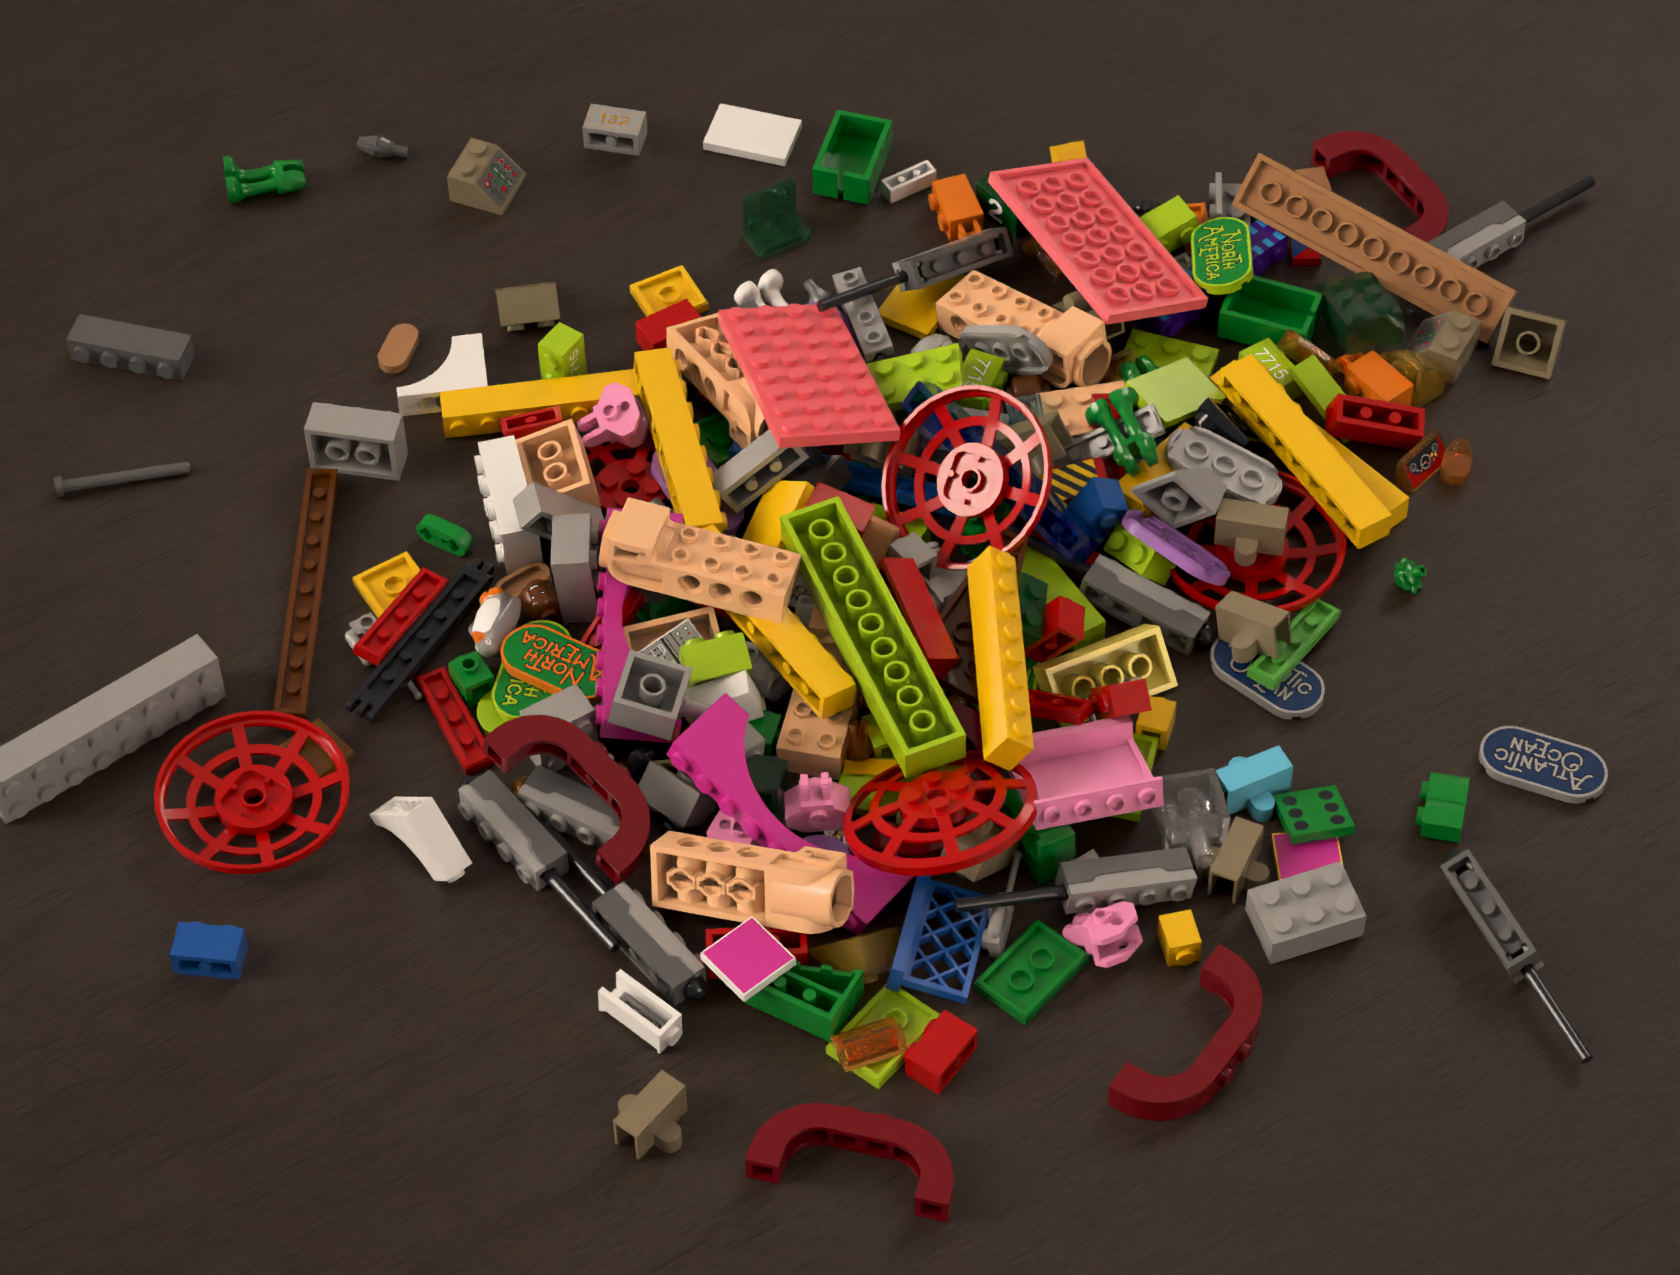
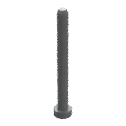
(119, 477)

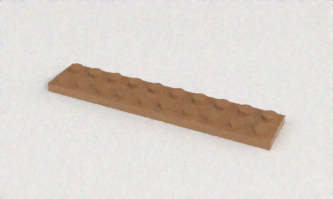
(1371, 245)

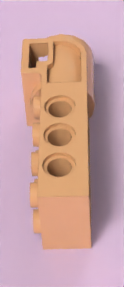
(1073, 337)
(714, 371)
(697, 564)
(805, 739)
(736, 880)

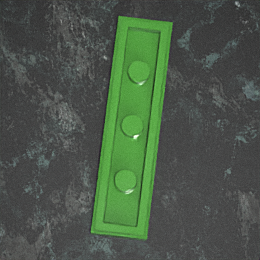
(1306, 631)

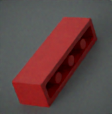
(919, 612)

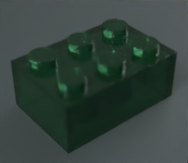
(1360, 313)

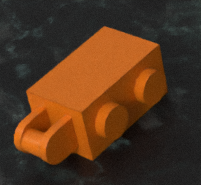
(956, 207)
(1375, 378)

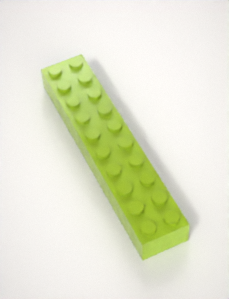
(873, 638)

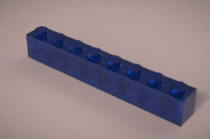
(1058, 522)

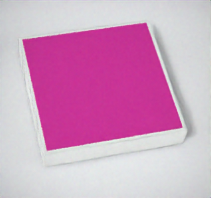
(748, 958)

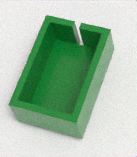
(852, 156)
(1267, 311)

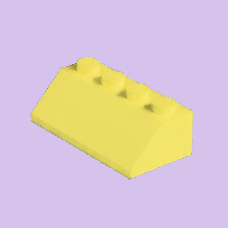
(1109, 662)

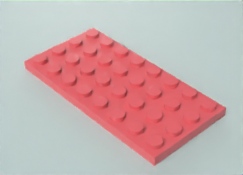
(1097, 241)
(807, 376)

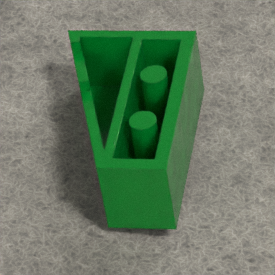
(1041, 848)
(812, 998)

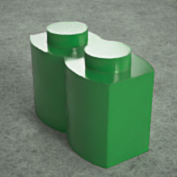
(1444, 806)

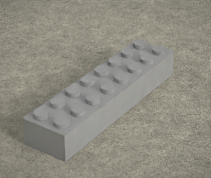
(107, 726)

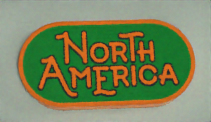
(550, 660)

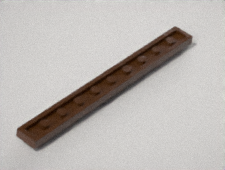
(306, 592)

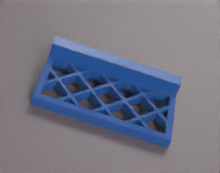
(911, 938)

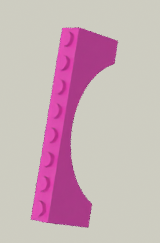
(615, 649)
(715, 759)

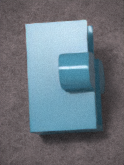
(1254, 782)

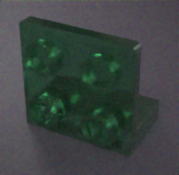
(772, 219)

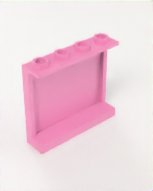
(1089, 773)

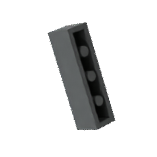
(130, 347)

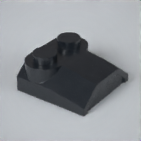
(1224, 421)

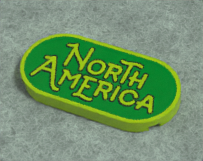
(1221, 255)
(511, 694)

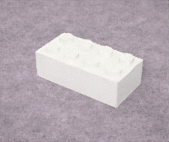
(501, 482)

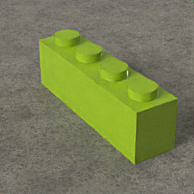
(1060, 584)

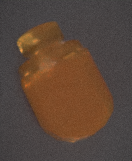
(1456, 463)

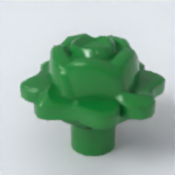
(1409, 575)

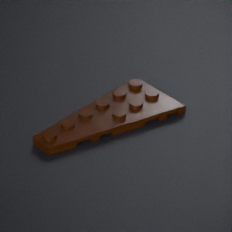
(958, 623)

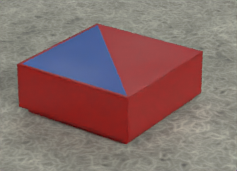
(1303, 255)

